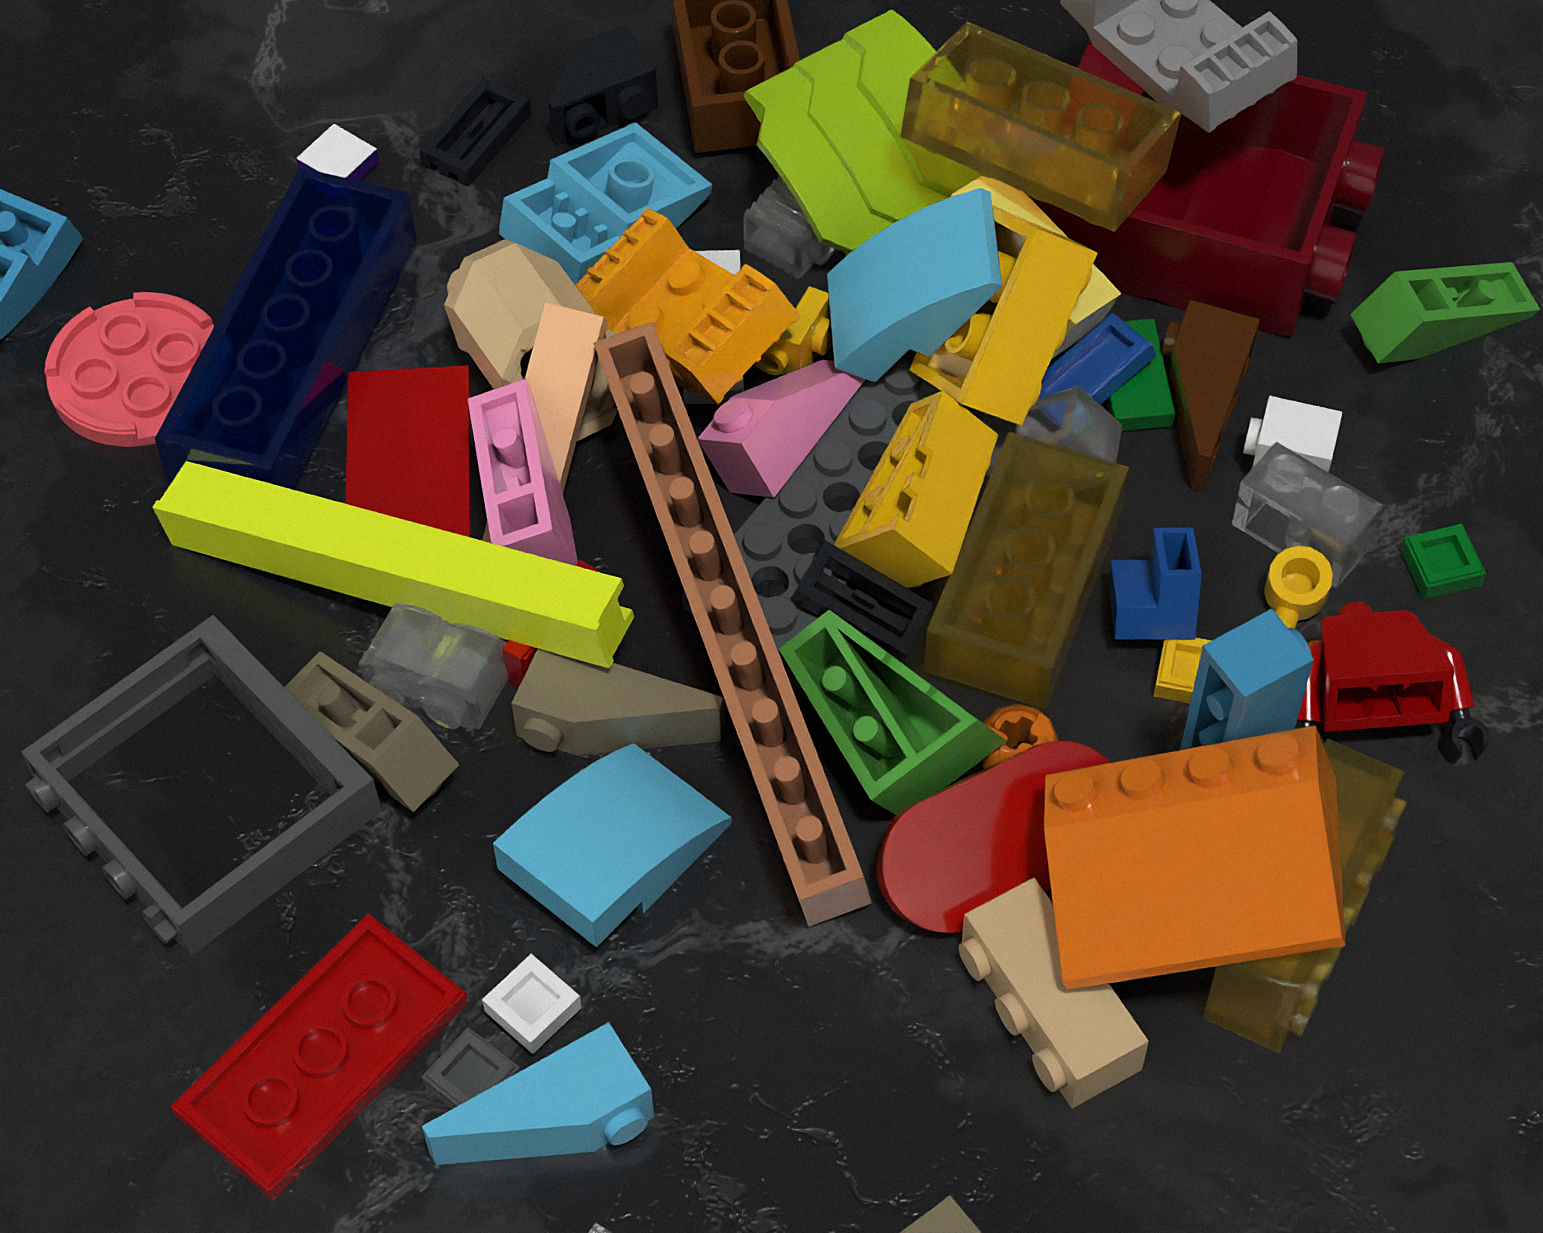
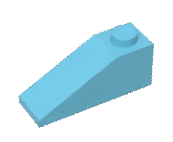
(554, 1107)

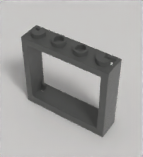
(144, 696)

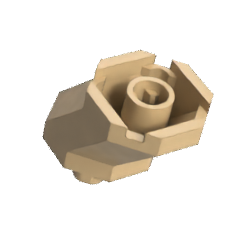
(497, 311)

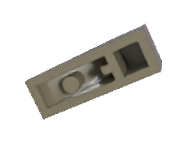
(603, 709)
(374, 730)

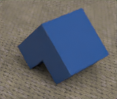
(1158, 594)

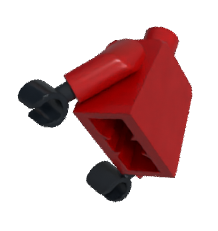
(1388, 674)

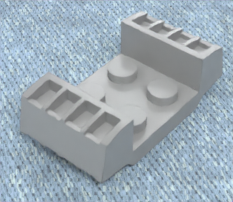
(1191, 53)

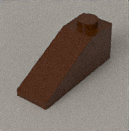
(1205, 378)

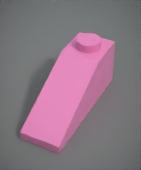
(773, 427)
(519, 475)

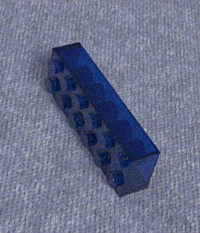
(291, 330)

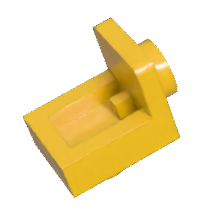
(802, 339)

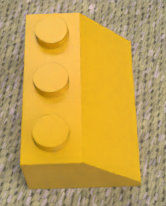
(1008, 343)

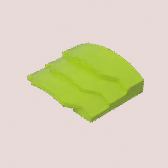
(837, 132)

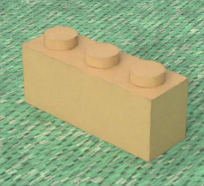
(1078, 1035)

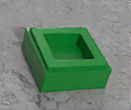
(1442, 561)

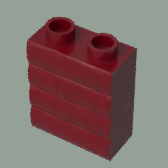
(1243, 206)

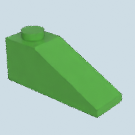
(1440, 308)

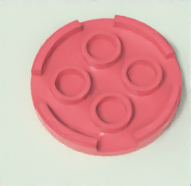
(124, 365)

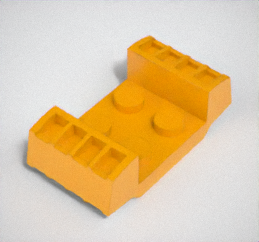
(703, 315)

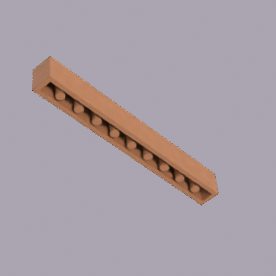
(733, 628)

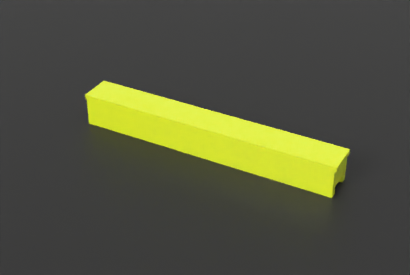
(396, 562)

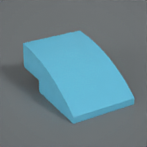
(599, 195)
(913, 284)
(609, 841)

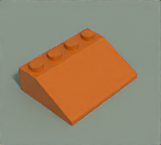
(1195, 858)

